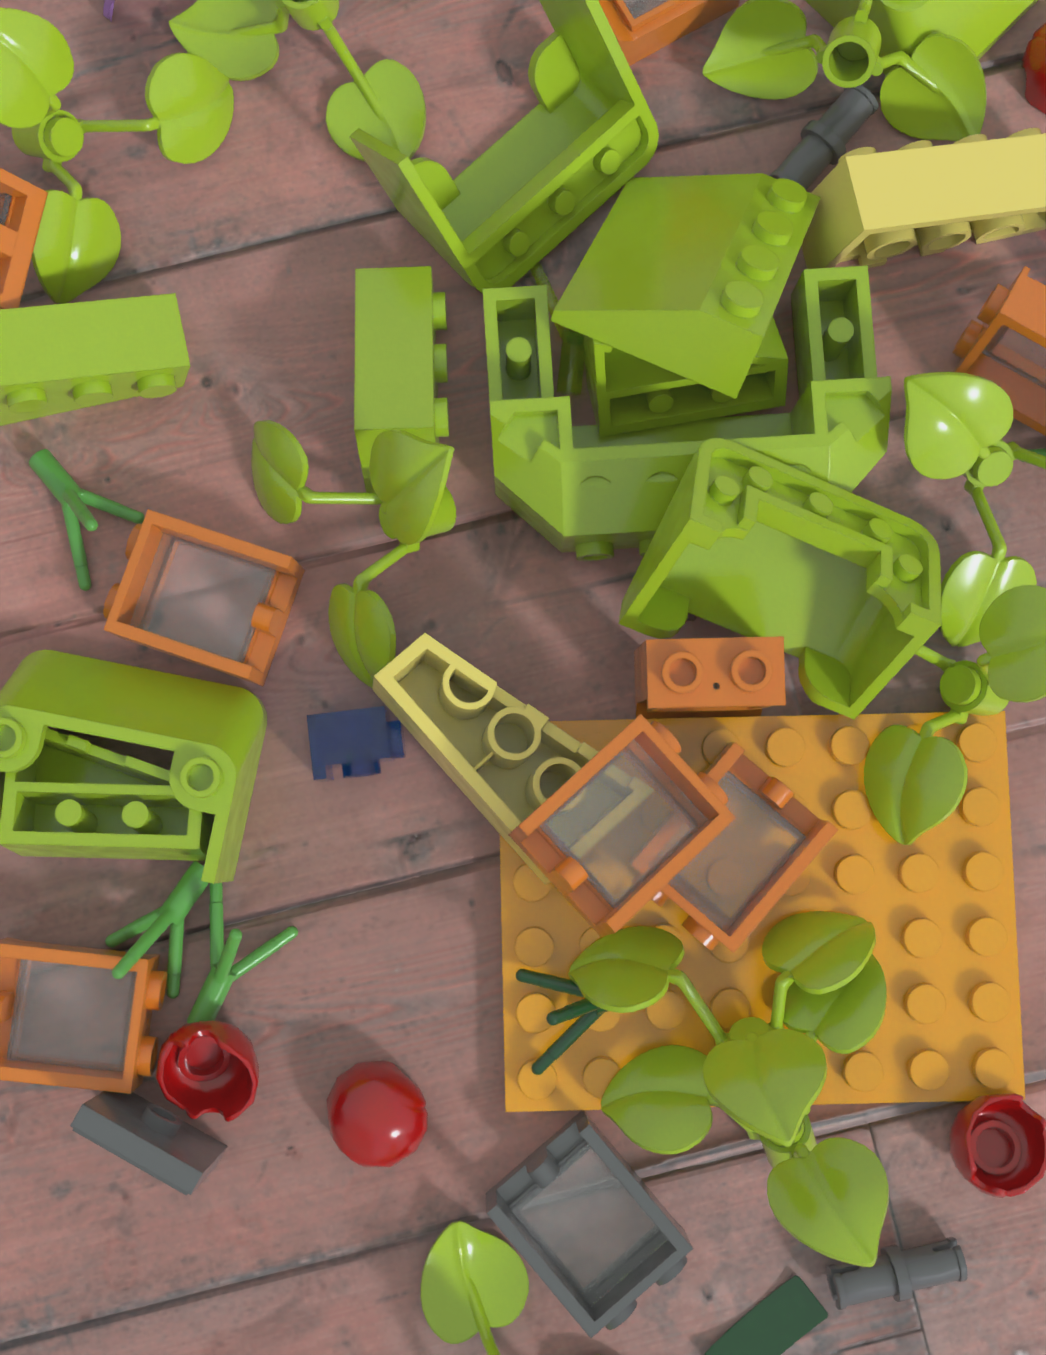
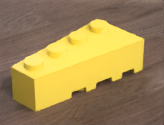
(928, 198)
(480, 735)

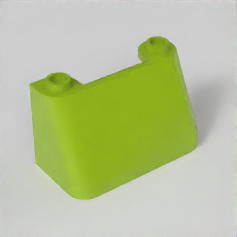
(792, 560)

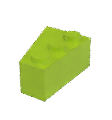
(89, 354)
(398, 357)
(641, 396)
(97, 806)

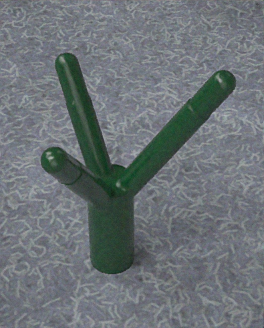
(587, 1011)

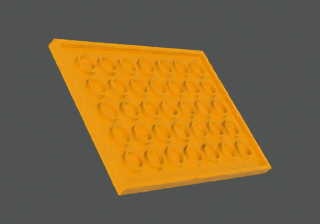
(935, 907)

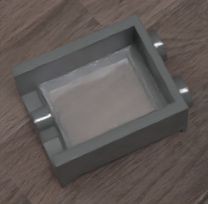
(588, 1225)

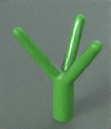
(74, 508)
(156, 922)
(222, 956)

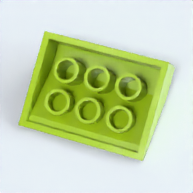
(690, 272)

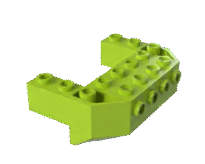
(614, 489)

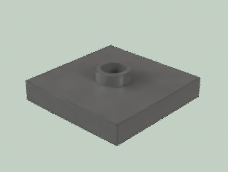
(149, 1139)

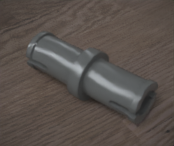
(826, 139)
(897, 1273)

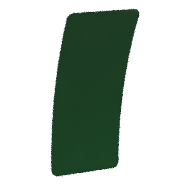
(773, 1322)

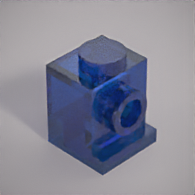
(354, 741)

